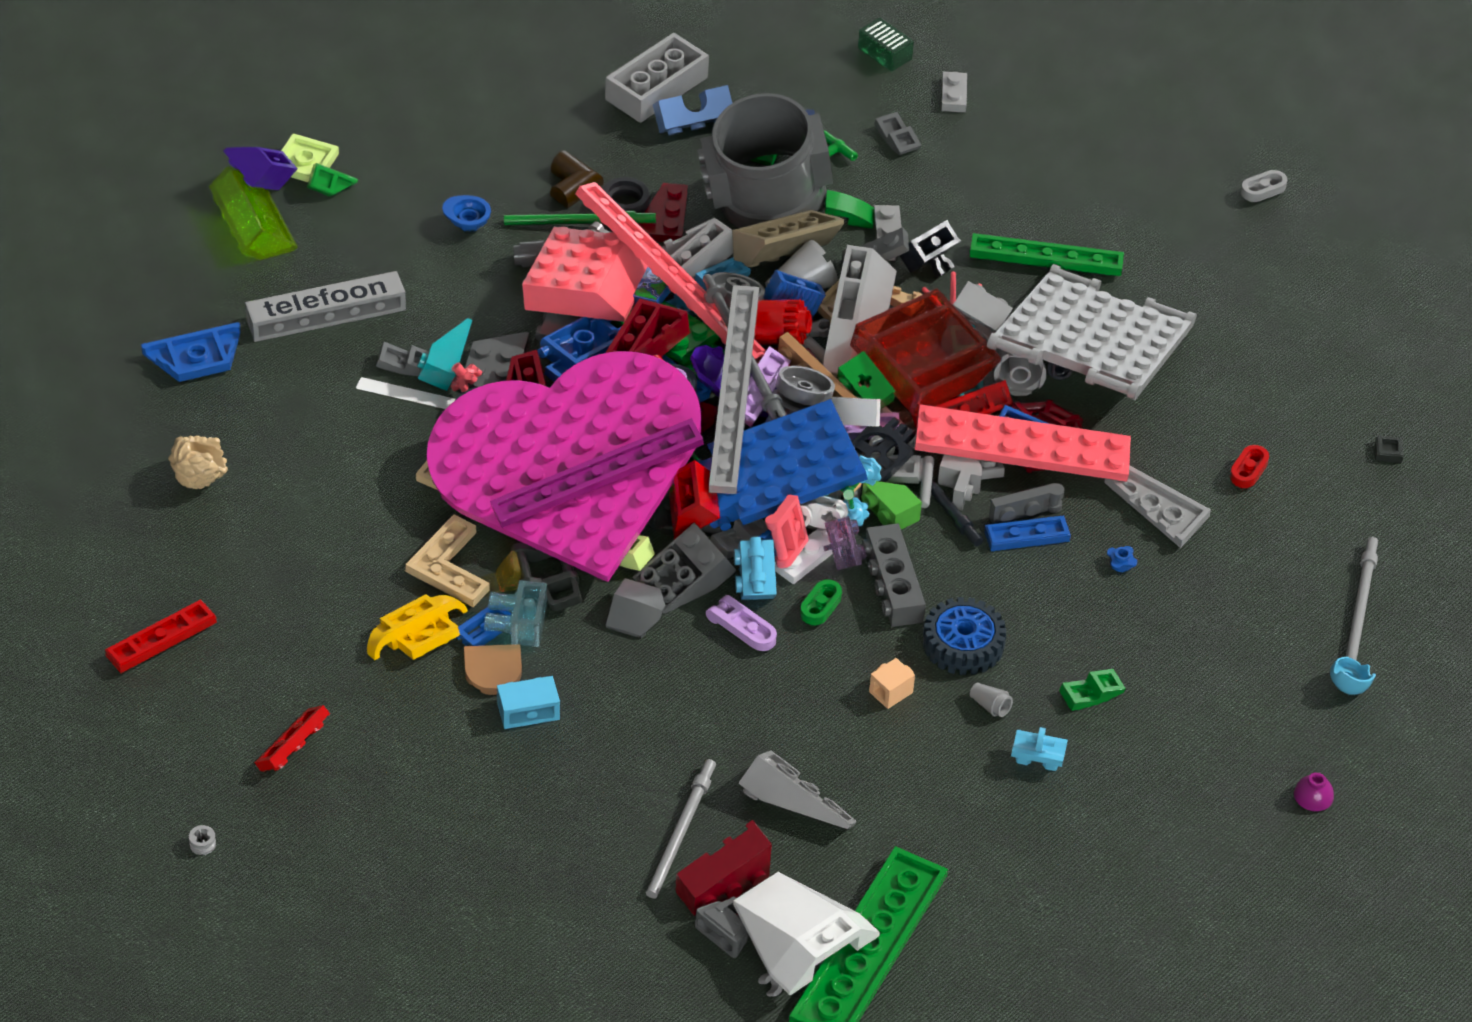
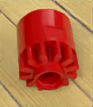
(779, 317)

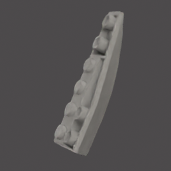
(862, 293)

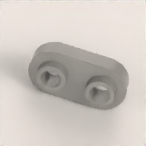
(1264, 186)

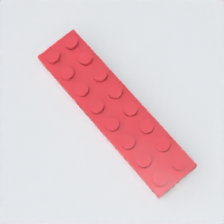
(1023, 443)

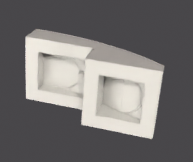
(858, 411)

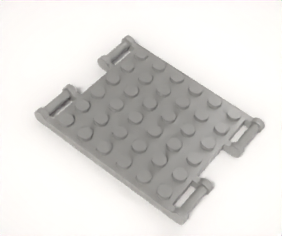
(1093, 332)

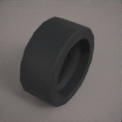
(629, 187)

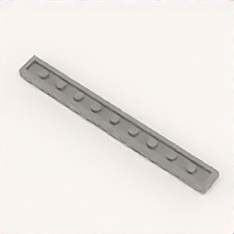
(734, 390)

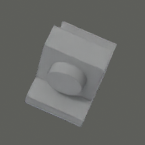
(962, 475)

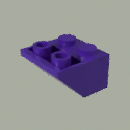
(261, 166)

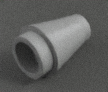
(994, 700)

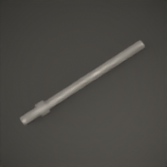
(1368, 563)
(699, 787)

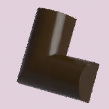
(573, 175)

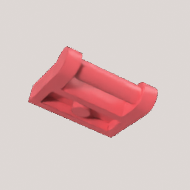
(787, 531)

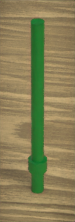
(547, 219)

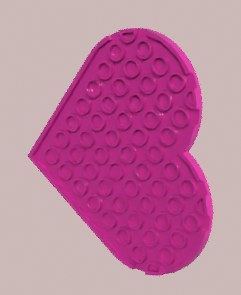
(527, 432)

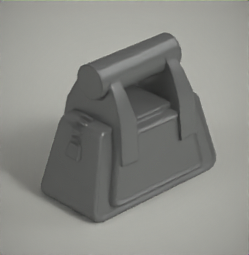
(722, 926)

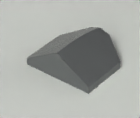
(635, 608)

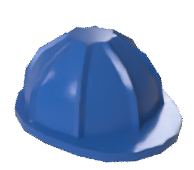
(467, 212)

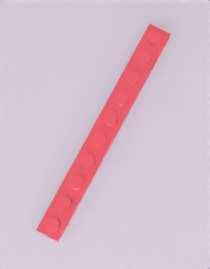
(656, 259)

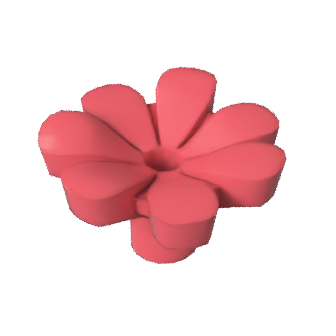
(464, 376)

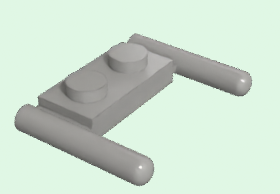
(913, 471)

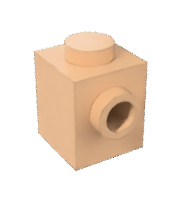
(892, 683)

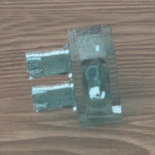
(528, 613)

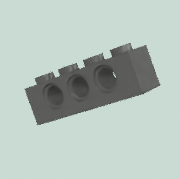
(894, 575)

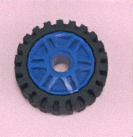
(964, 636)

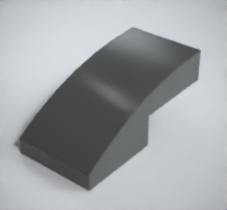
(896, 134)
(399, 360)

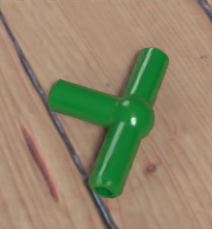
(839, 146)

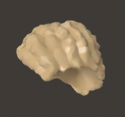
(197, 461)

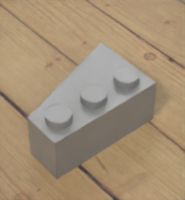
(701, 246)

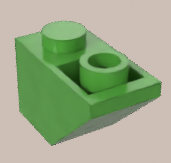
(892, 503)

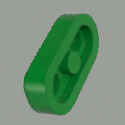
(816, 606)

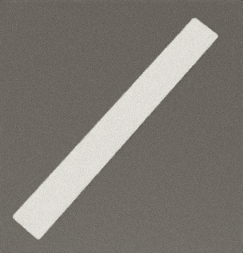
(404, 393)

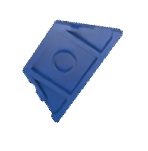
(196, 352)

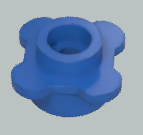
(1122, 558)

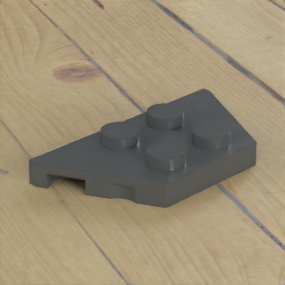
(494, 356)

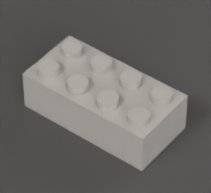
(655, 75)

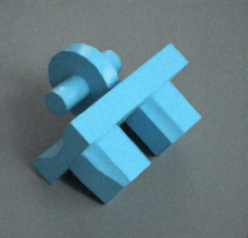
(1039, 748)

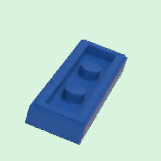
(1027, 533)

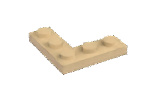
(433, 565)

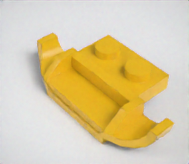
(416, 627)

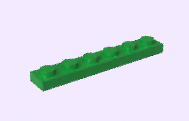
(1046, 254)

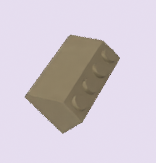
(783, 236)

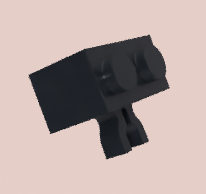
(931, 249)

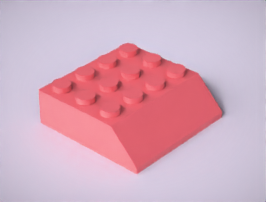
(583, 275)

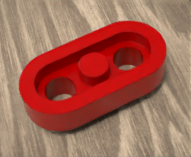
(1249, 466)

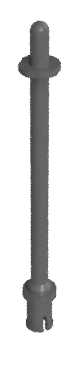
(771, 402)

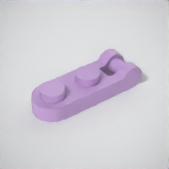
(743, 623)

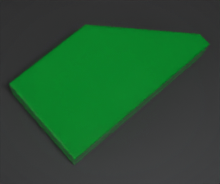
(328, 180)

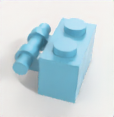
(756, 569)

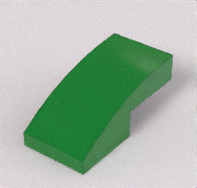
(843, 205)
(1096, 689)

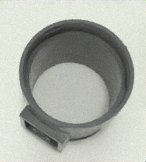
(759, 128)

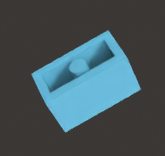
(528, 702)

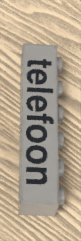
(325, 306)

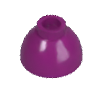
(1314, 792)

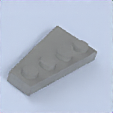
(1161, 505)

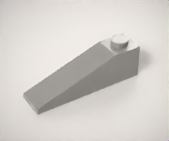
(778, 784)

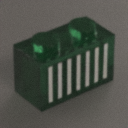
(885, 44)

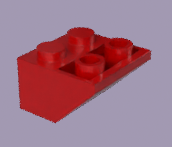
(691, 498)

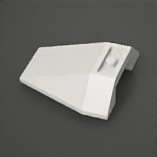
(798, 928)

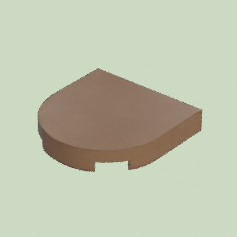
(492, 666)

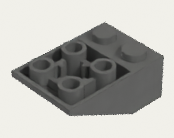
(686, 569)

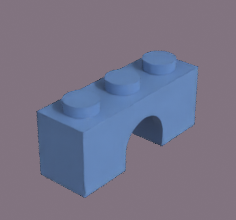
(673, 115)

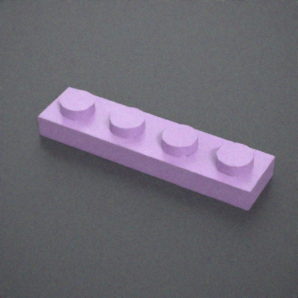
(770, 366)

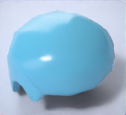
(1351, 676)

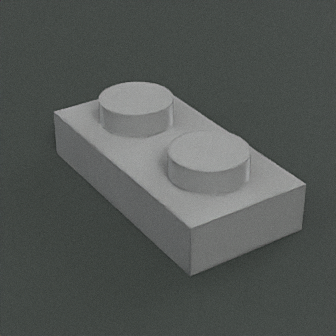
(954, 92)

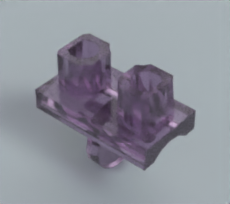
(843, 543)

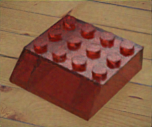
(925, 350)

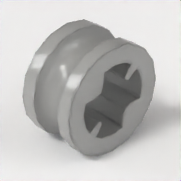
(202, 832)

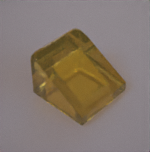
(509, 573)

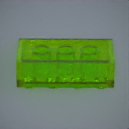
(251, 216)

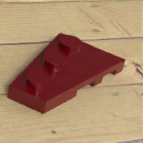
(670, 213)

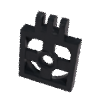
(893, 437)

